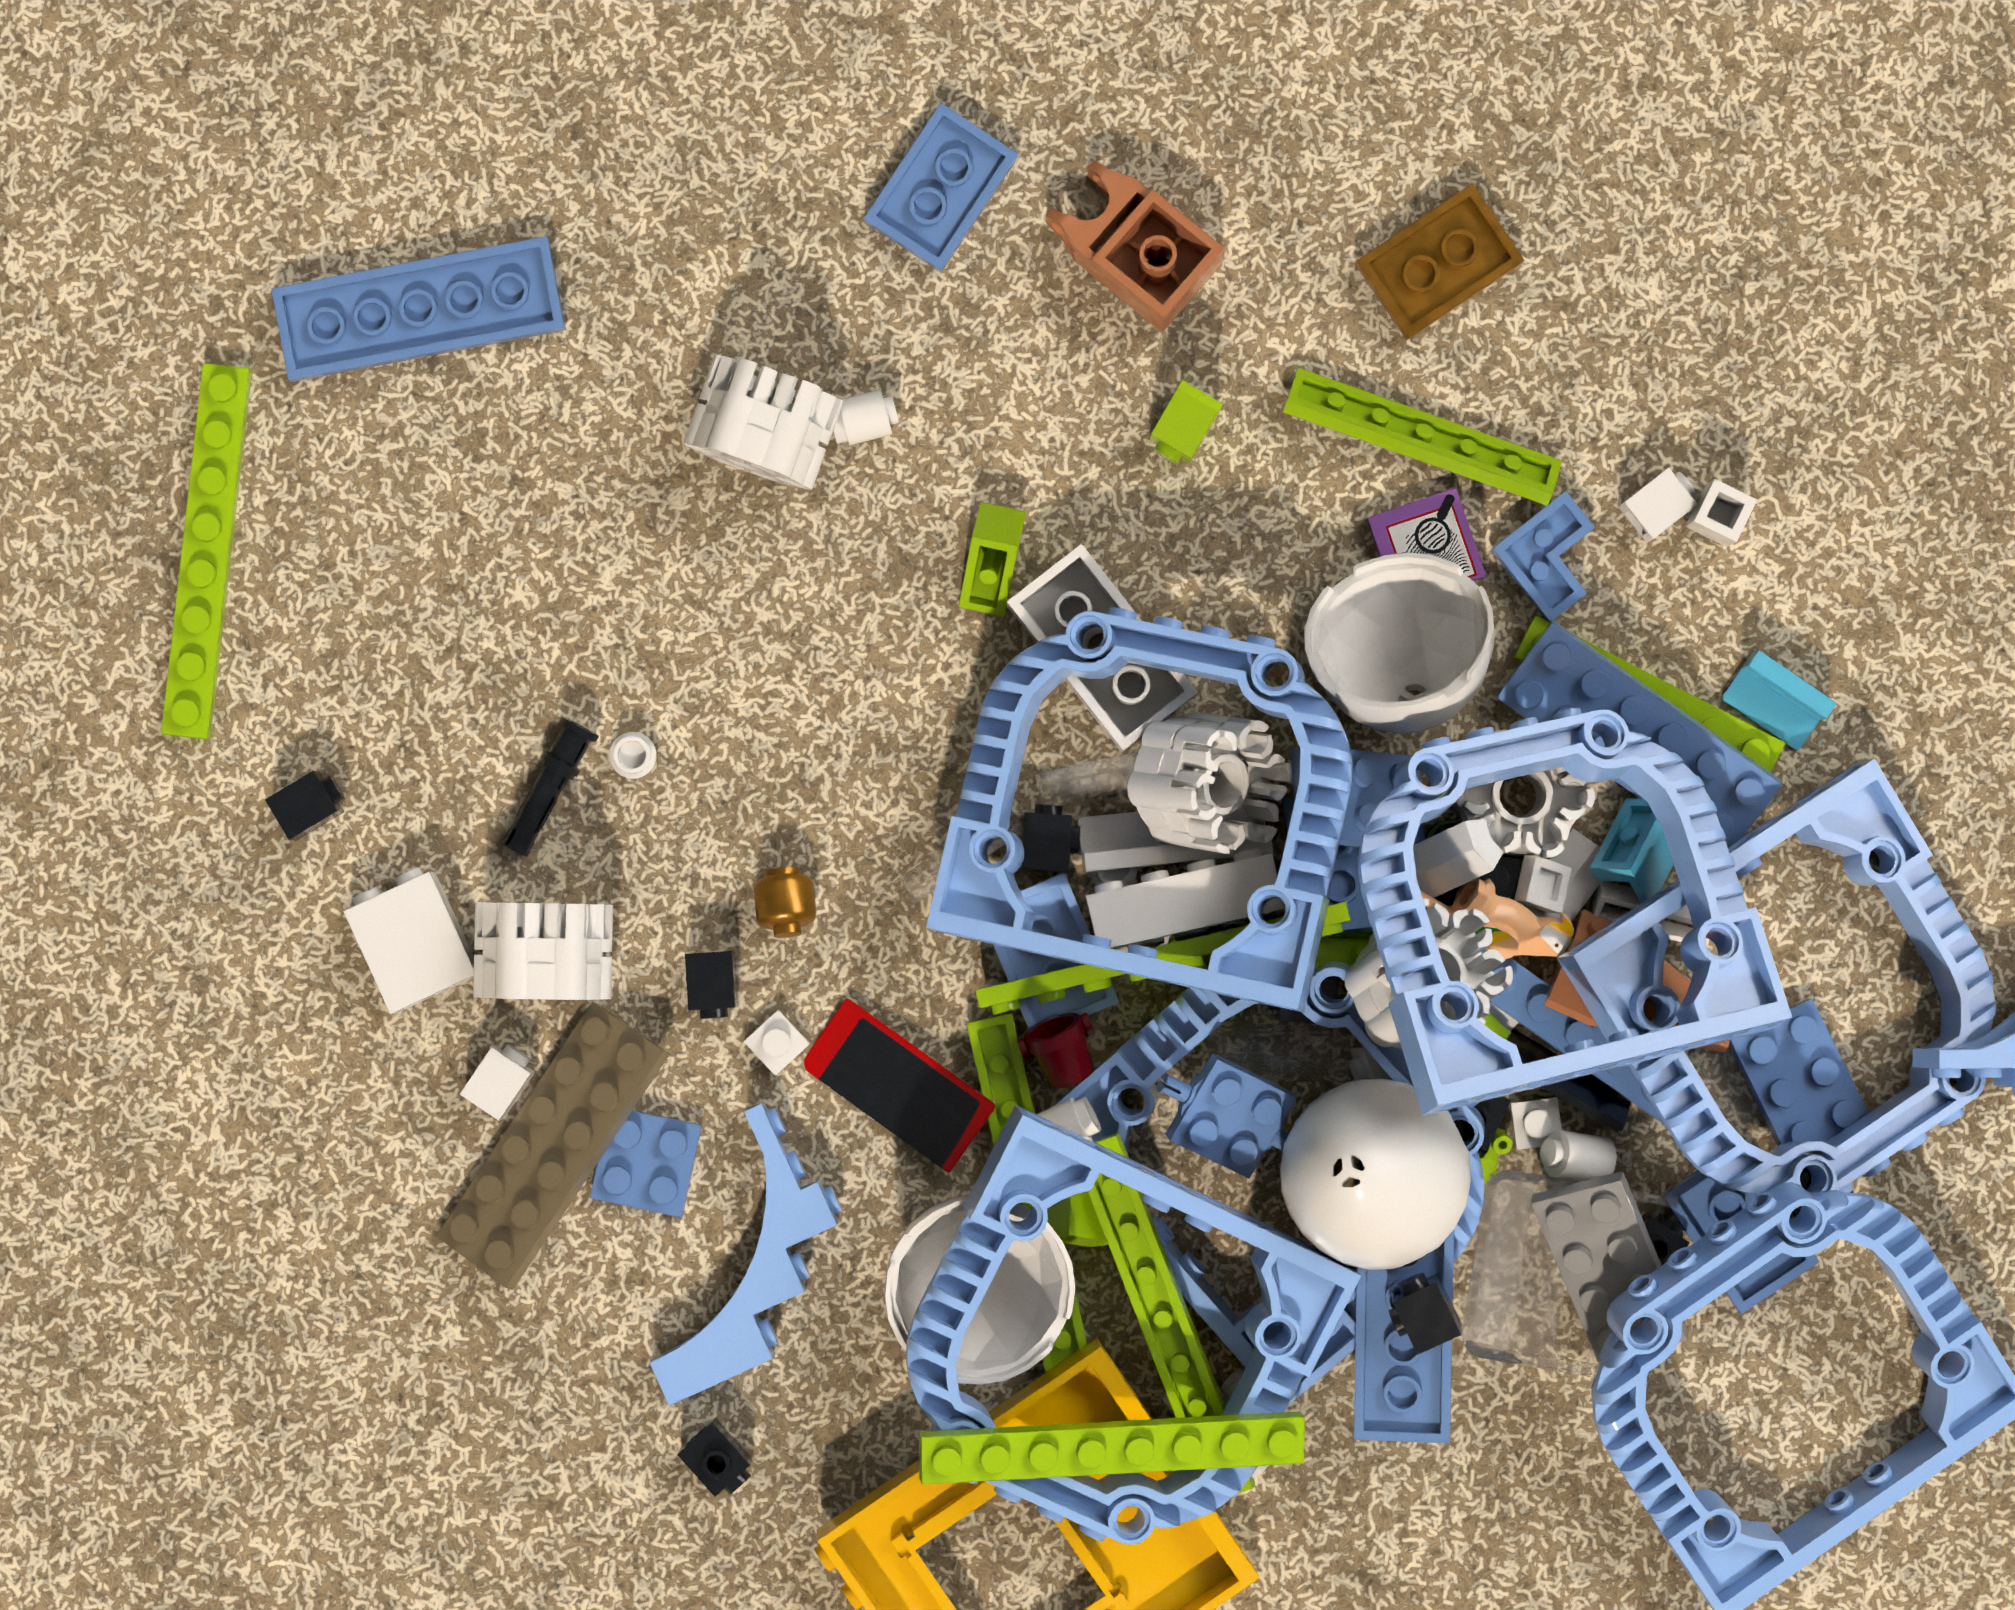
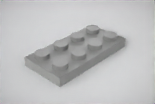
(1597, 1247)

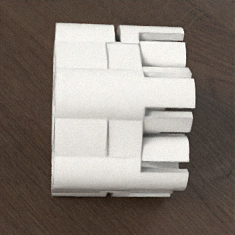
(760, 430)
(1204, 781)
(1541, 830)
(537, 956)
(1462, 960)

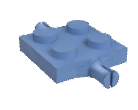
(1228, 1114)

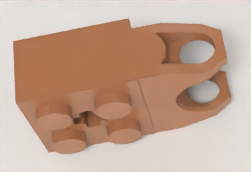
(1127, 234)

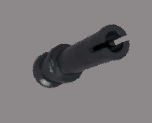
(558, 767)

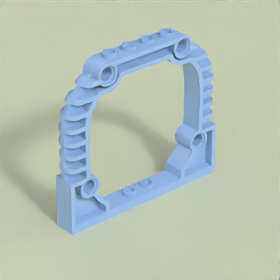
(1264, 960)
(1625, 967)
(1168, 1040)
(1462, 1058)
(1046, 1164)
(1963, 1405)

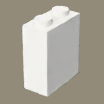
(411, 940)

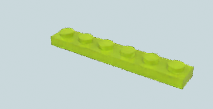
(1422, 436)
(1743, 736)

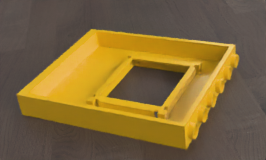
(1170, 1570)

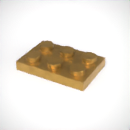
(1439, 261)

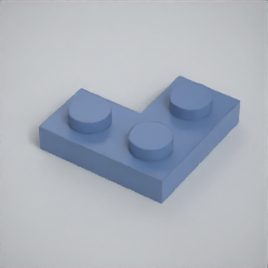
(1534, 553)

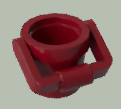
(1060, 1048)

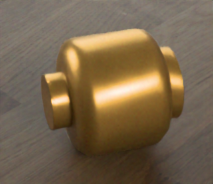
(784, 901)

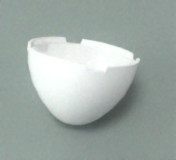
(1398, 630)
(1410, 1181)
(1019, 1310)

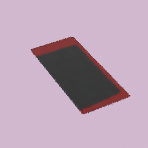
(898, 1085)

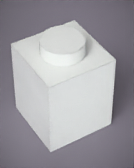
(1659, 504)
(1721, 513)
(498, 1081)

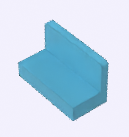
(1777, 700)
(1634, 851)

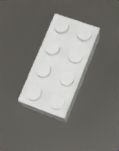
(1121, 702)
(1182, 904)

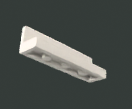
(1137, 847)

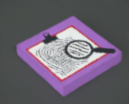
(1430, 528)

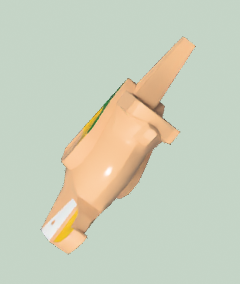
(1512, 924)

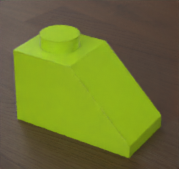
(1184, 423)
(992, 559)

